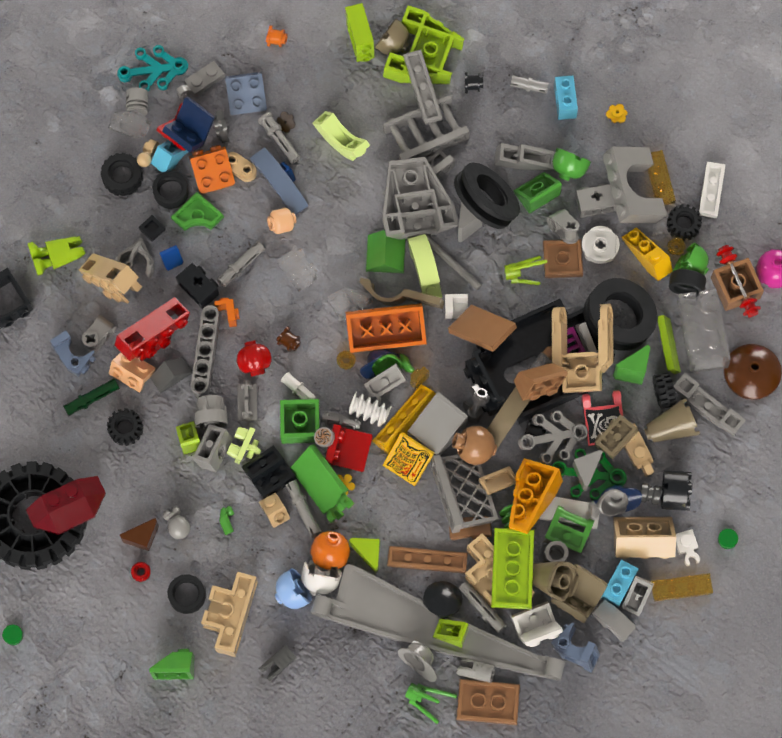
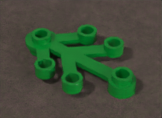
(607, 476)

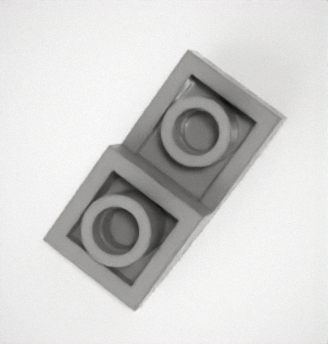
(614, 619)

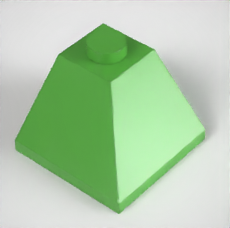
(174, 666)

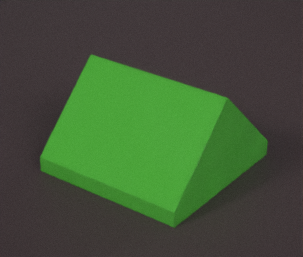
(538, 191)
(385, 253)
(633, 367)

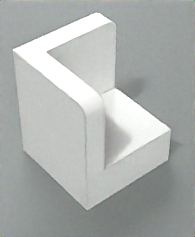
(455, 305)

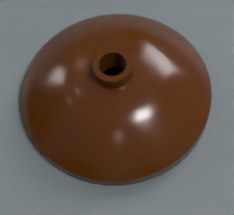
(753, 383)

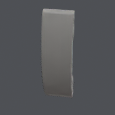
(707, 405)

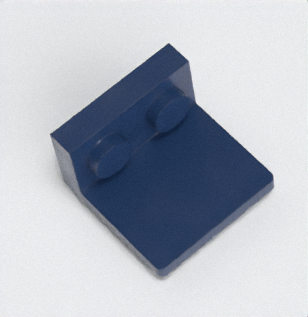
(190, 126)

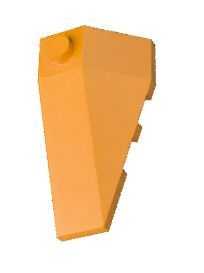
(533, 493)

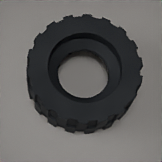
(117, 161)

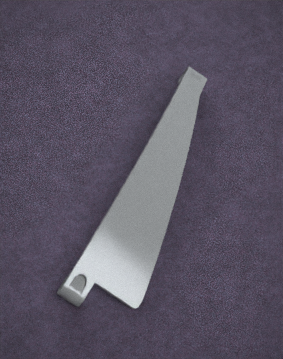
(389, 612)

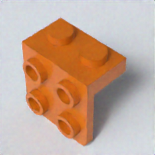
(212, 169)

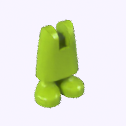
(58, 252)

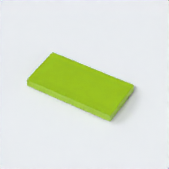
(512, 569)

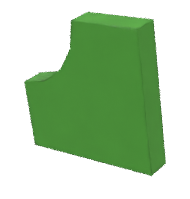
(197, 212)

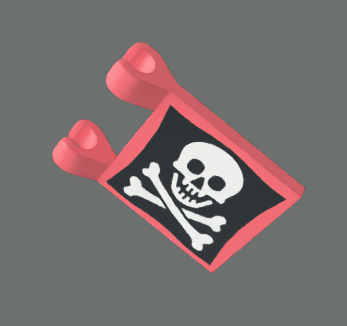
(599, 417)

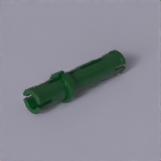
(96, 394)

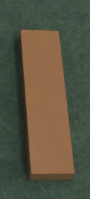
(427, 559)

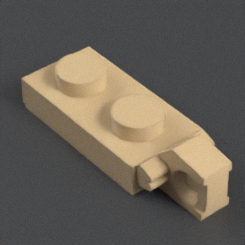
(639, 454)

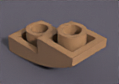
(472, 532)

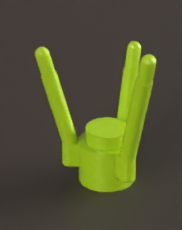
(513, 271)

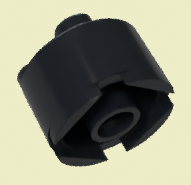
(676, 490)

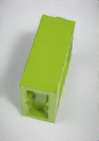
(359, 32)

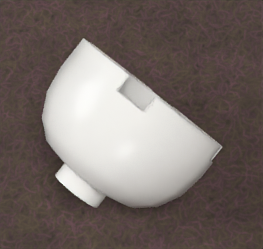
(319, 580)

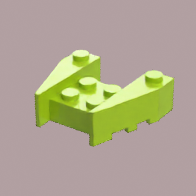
(433, 41)

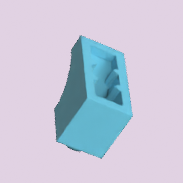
(167, 156)

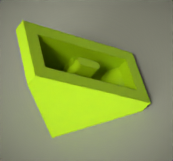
(188, 437)
(368, 550)
(451, 632)

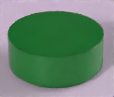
(727, 538)
(12, 635)

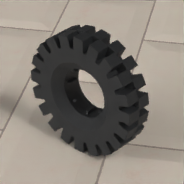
(43, 546)

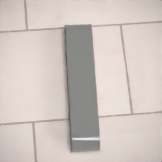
(205, 343)

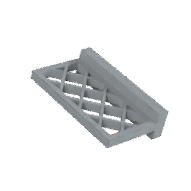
(448, 497)

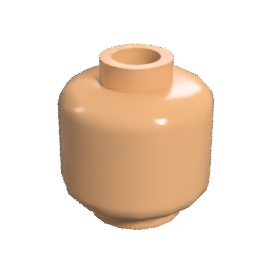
(281, 221)

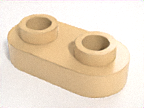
(240, 165)

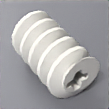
(369, 409)

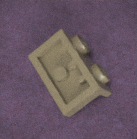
(616, 436)

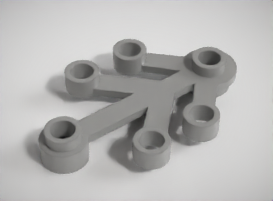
(555, 436)

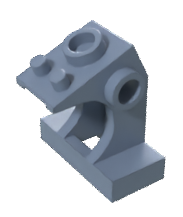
(61, 346)
(583, 656)

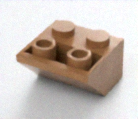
(540, 381)

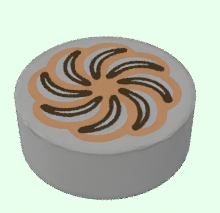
(324, 437)

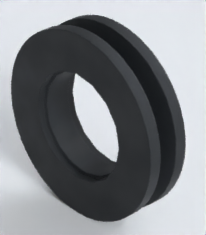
(468, 188)
(636, 298)

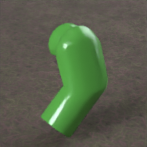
(224, 520)

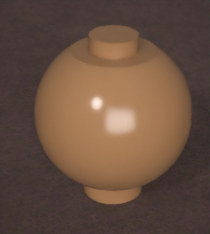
(475, 445)

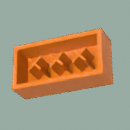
(385, 328)

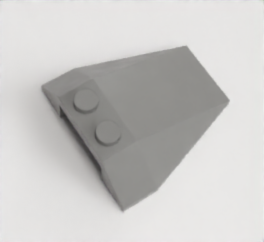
(415, 201)

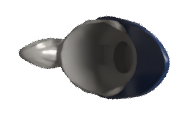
(615, 501)

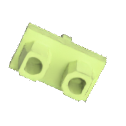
(238, 452)

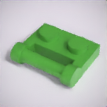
(570, 537)

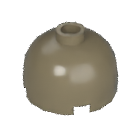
(394, 39)

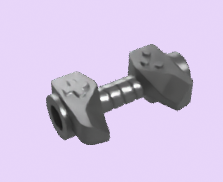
(479, 399)

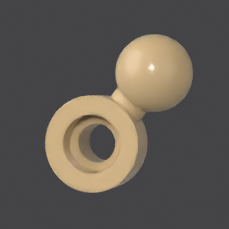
(144, 159)

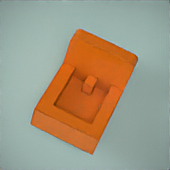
(232, 313)

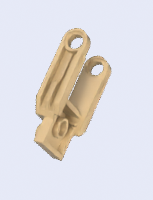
(583, 368)

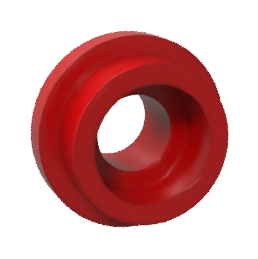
(136, 567)

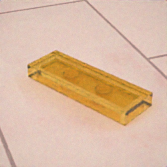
(660, 178)
(682, 587)

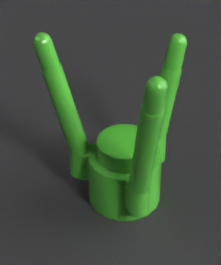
(417, 693)

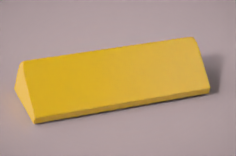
(404, 418)

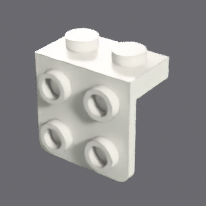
(536, 624)

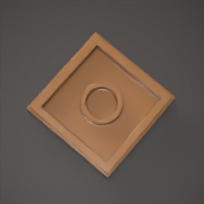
(562, 259)

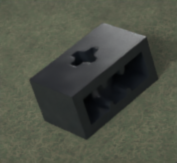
(200, 294)

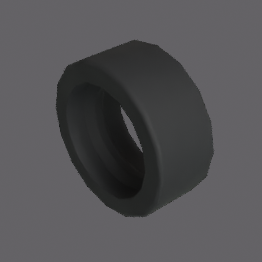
(166, 177)
(687, 281)
(186, 609)

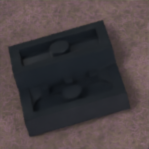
(269, 472)

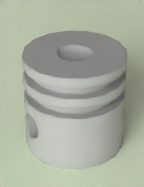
(137, 100)
(556, 552)

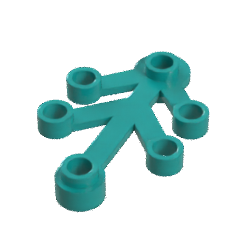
(154, 69)

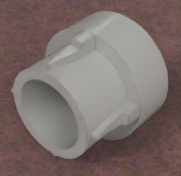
(210, 410)

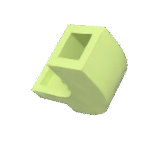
(340, 137)
(425, 265)

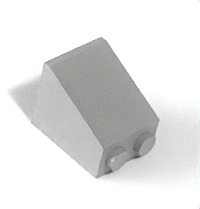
(438, 424)

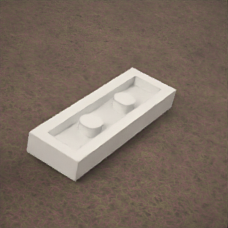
(711, 189)

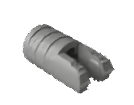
(476, 670)

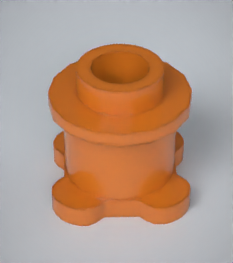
(276, 37)

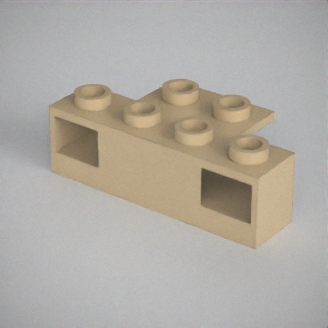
(100, 272)
(481, 573)
(230, 612)

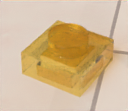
(419, 377)

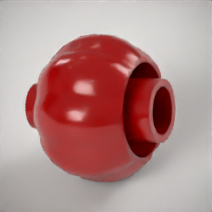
(254, 358)

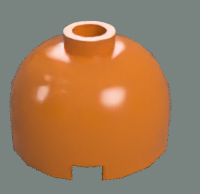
(330, 550)

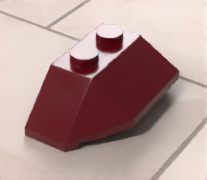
(67, 505)

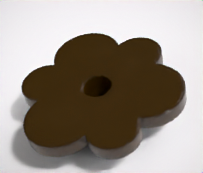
(286, 121)

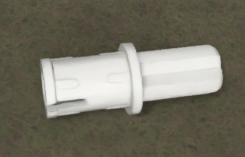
(297, 387)

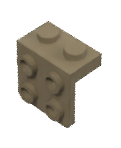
(586, 596)

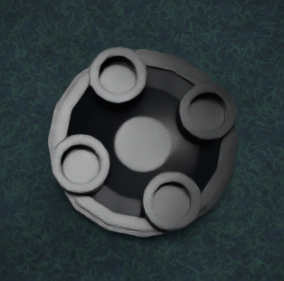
(442, 599)

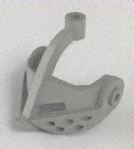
(139, 247)

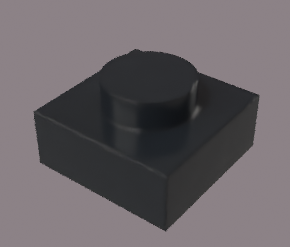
(152, 228)

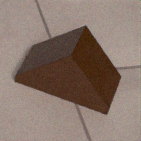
(142, 535)

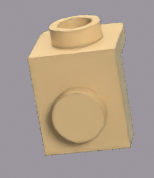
(274, 510)

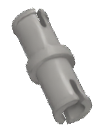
(529, 84)

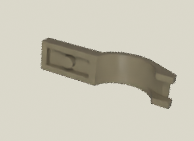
(403, 296)

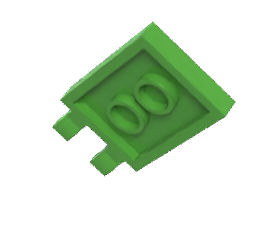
(322, 483)

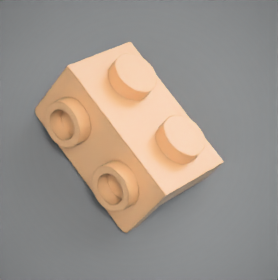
(132, 373)

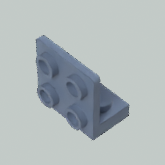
(246, 93)

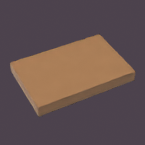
(482, 328)
(488, 702)

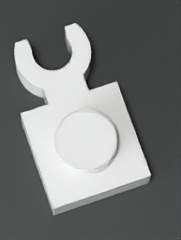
(686, 544)

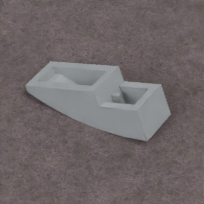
(523, 157)

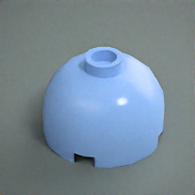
(291, 590)

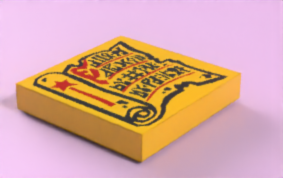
(408, 459)

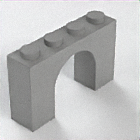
(629, 205)

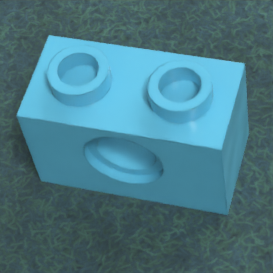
(565, 97)
(620, 583)

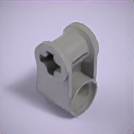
(564, 226)
(99, 331)

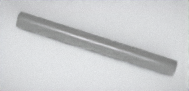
(455, 265)

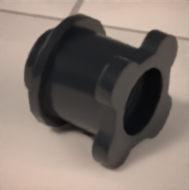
(473, 82)
(534, 430)

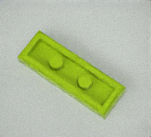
(668, 344)

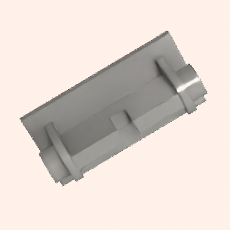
(247, 401)
(345, 421)

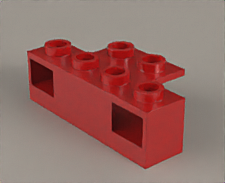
(155, 329)

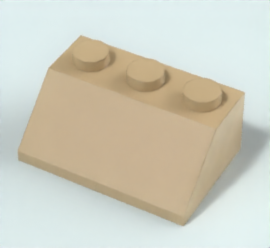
(644, 537)

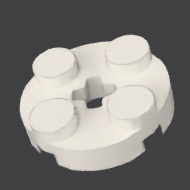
(608, 238)

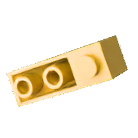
(648, 253)

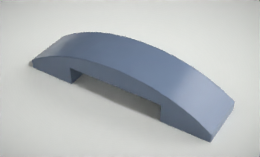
(279, 181)

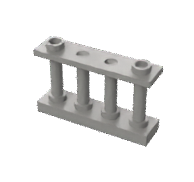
(426, 148)

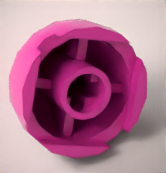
(770, 268)

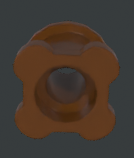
(288, 339)

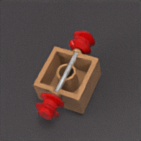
(737, 283)

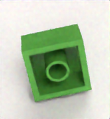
(299, 420)

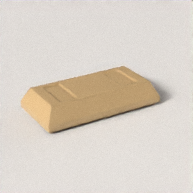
(498, 480)

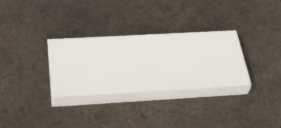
(574, 506)

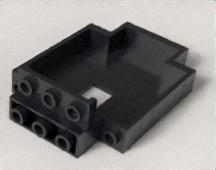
(527, 340)

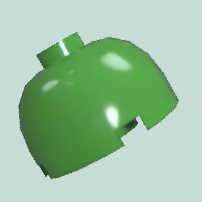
(569, 165)
(695, 259)

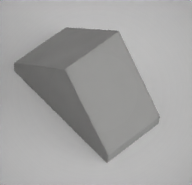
(586, 466)
(637, 595)

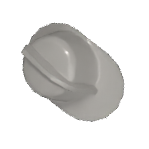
(420, 659)

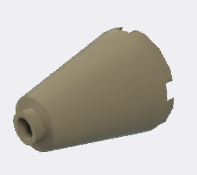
(672, 424)
(555, 579)

